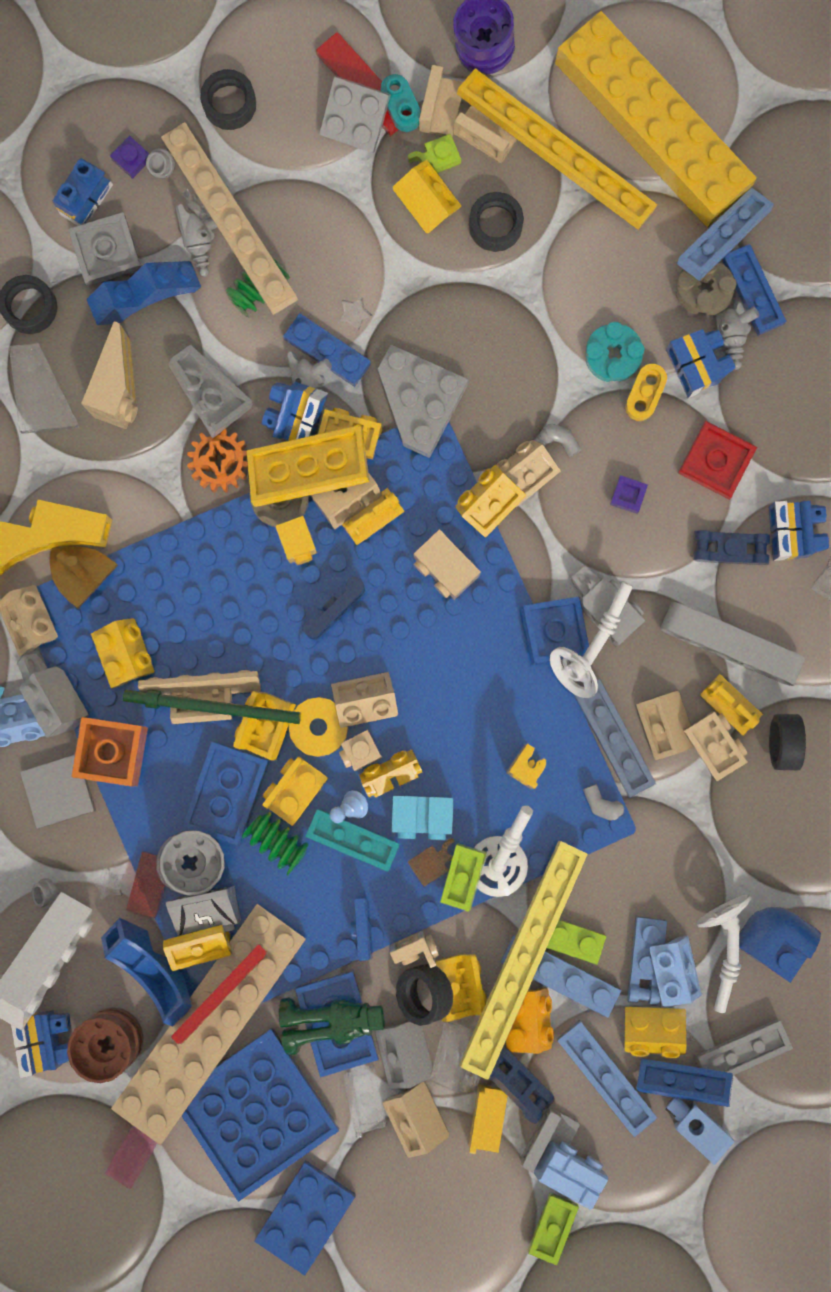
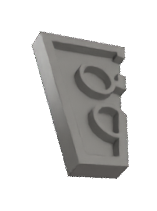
(208, 390)

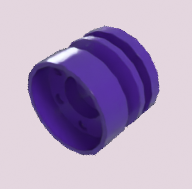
(484, 35)

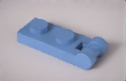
(646, 934)

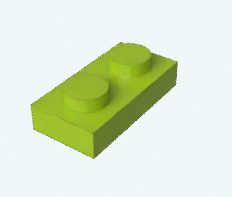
(463, 877)
(577, 942)
(553, 1228)

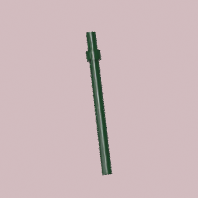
(155, 699)

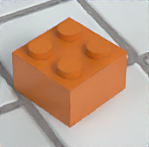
(109, 752)

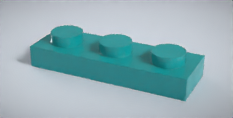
(353, 840)

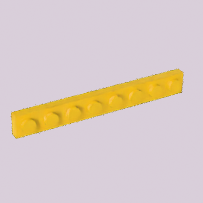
(556, 149)

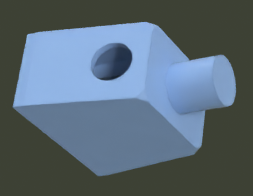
(708, 1138)

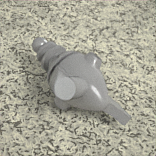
(196, 237)
(735, 330)
(307, 374)

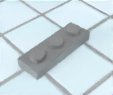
(747, 1049)

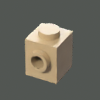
(359, 751)

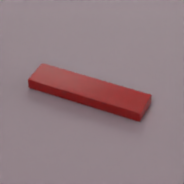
(349, 65)
(219, 994)

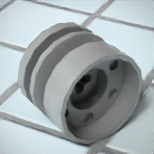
(207, 863)

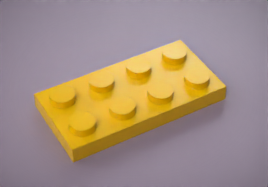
(307, 466)

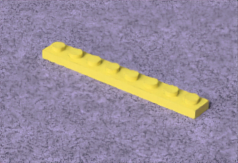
(523, 960)

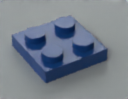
(554, 626)

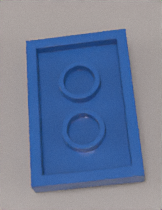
(225, 793)
(328, 1054)
(305, 1217)

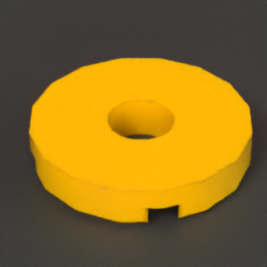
(306, 740)

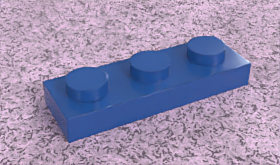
(754, 289)
(322, 345)
(685, 1082)

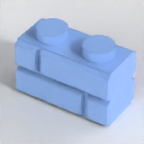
(571, 1174)

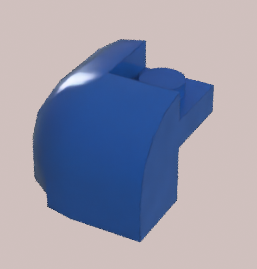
(779, 940)

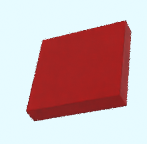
(717, 460)

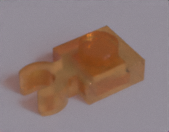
(430, 863)

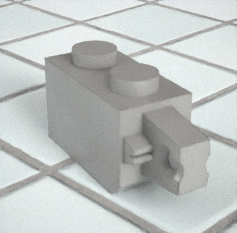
(598, 598)
(50, 696)

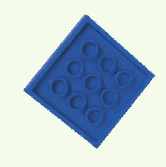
(257, 1115)

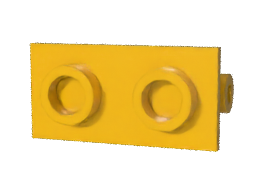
(373, 517)
(731, 704)
(377, 776)

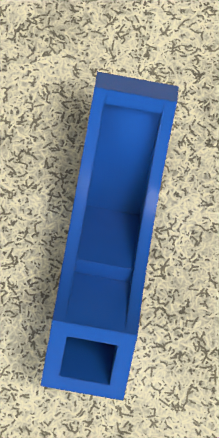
(150, 284)
(132, 951)

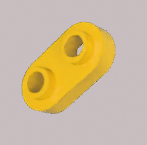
(645, 393)

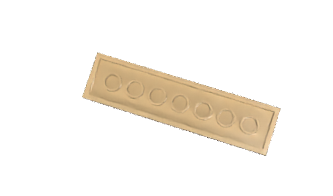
(178, 1071)

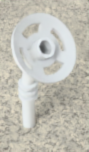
(580, 667)
(497, 866)
(727, 917)

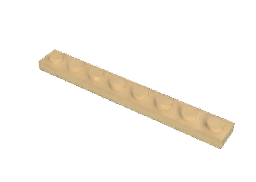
(229, 219)

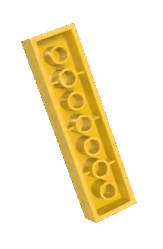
(654, 119)

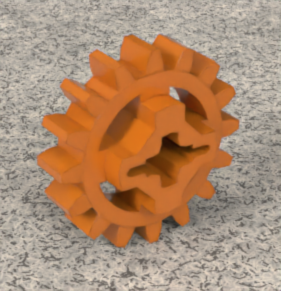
(207, 461)

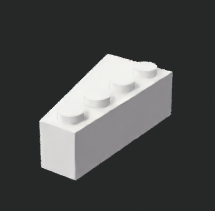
(41, 959)

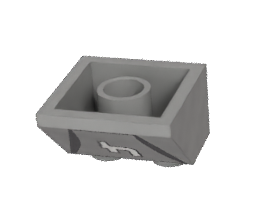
(205, 911)

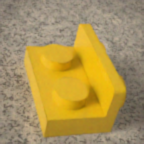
(340, 419)
(489, 500)
(294, 790)

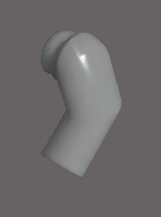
(562, 435)
(602, 807)

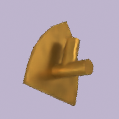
(79, 571)

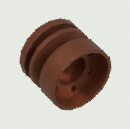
(90, 1050)

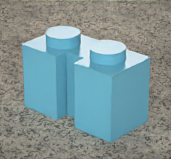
(422, 815)

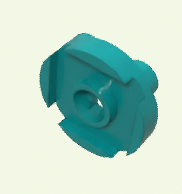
(614, 336)

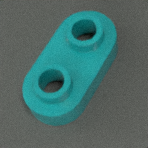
(400, 101)

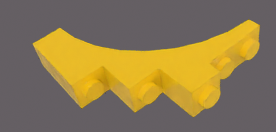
(51, 528)

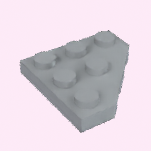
(419, 397)

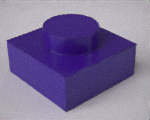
(130, 157)
(628, 494)

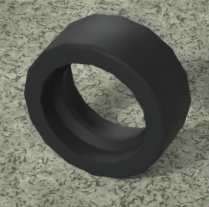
(222, 79)
(500, 200)
(22, 283)
(787, 742)
(408, 997)

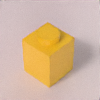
(296, 540)

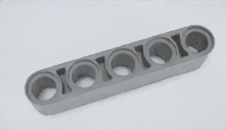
(732, 643)

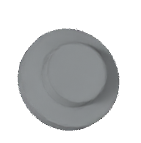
(160, 163)
(45, 893)

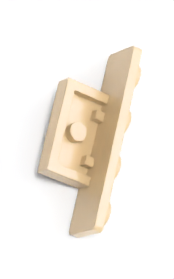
(207, 687)

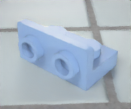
(17, 721)
(675, 972)

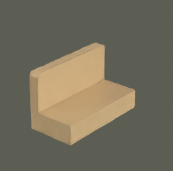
(440, 104)
(483, 134)
(664, 724)
(416, 1120)

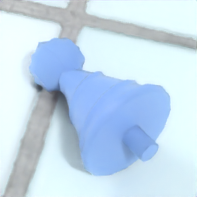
(353, 806)

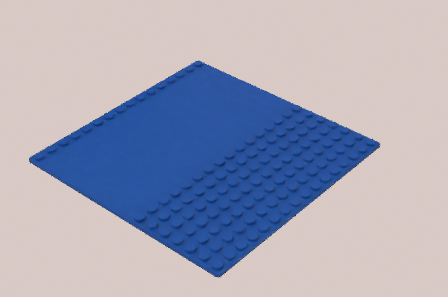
(462, 677)

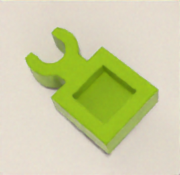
(440, 154)

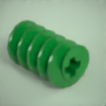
(246, 293)
(276, 841)

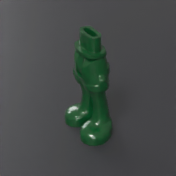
(345, 1018)

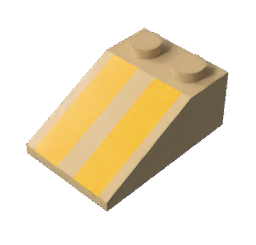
(112, 385)

